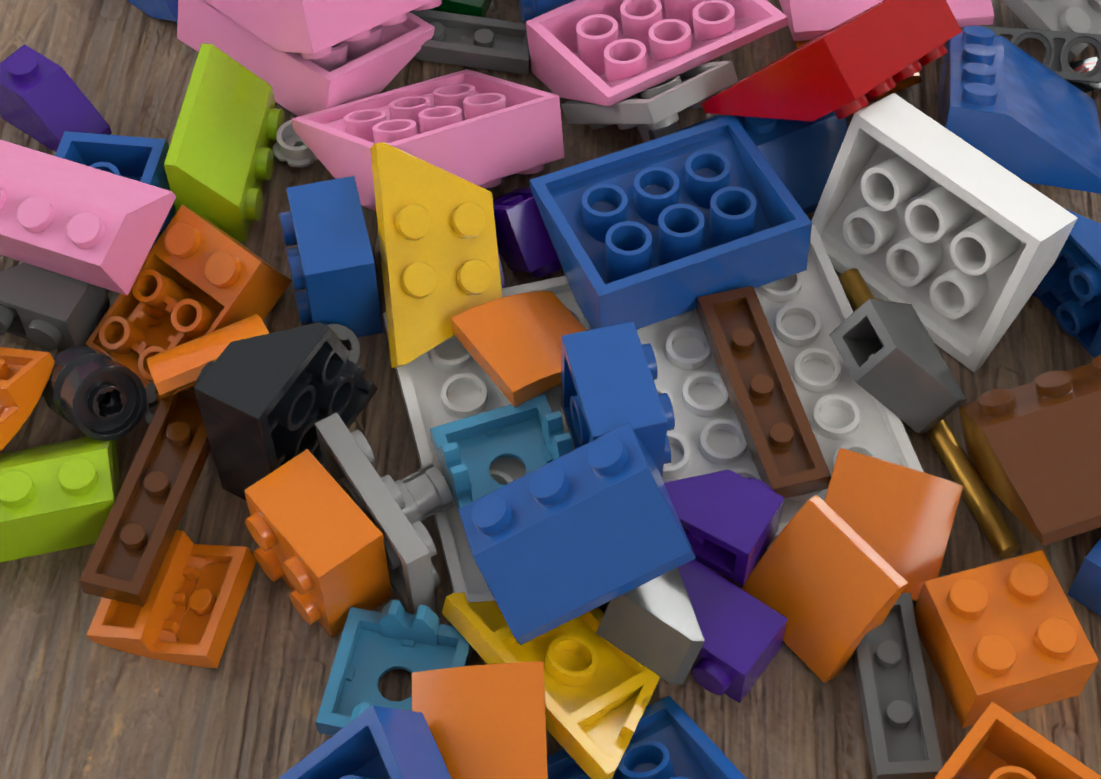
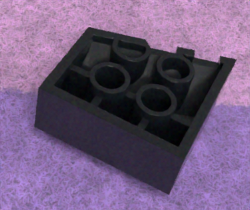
(268, 396)

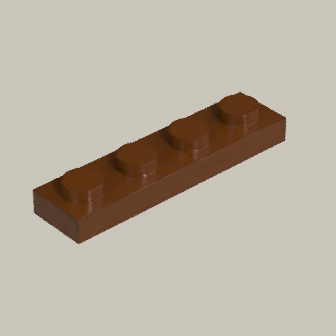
(762, 393)
(149, 503)

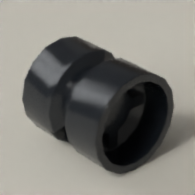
(95, 393)

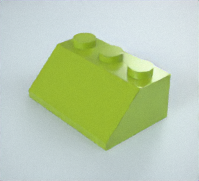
(223, 143)
(56, 496)

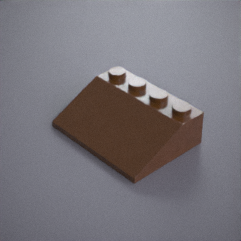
(1042, 450)

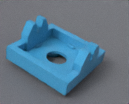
(475, 442)
(380, 643)

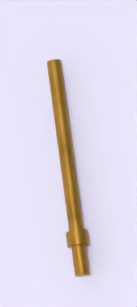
(951, 452)

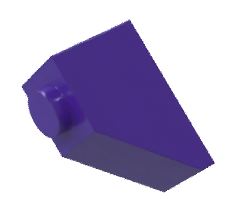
(44, 99)
(523, 235)
(727, 519)
(737, 632)

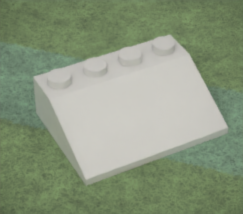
(937, 227)

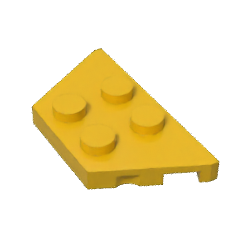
(433, 249)
(590, 685)

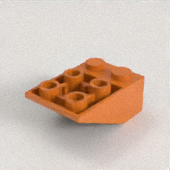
(185, 289)

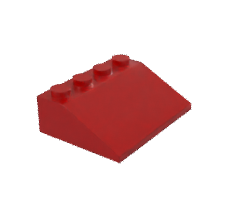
(844, 64)

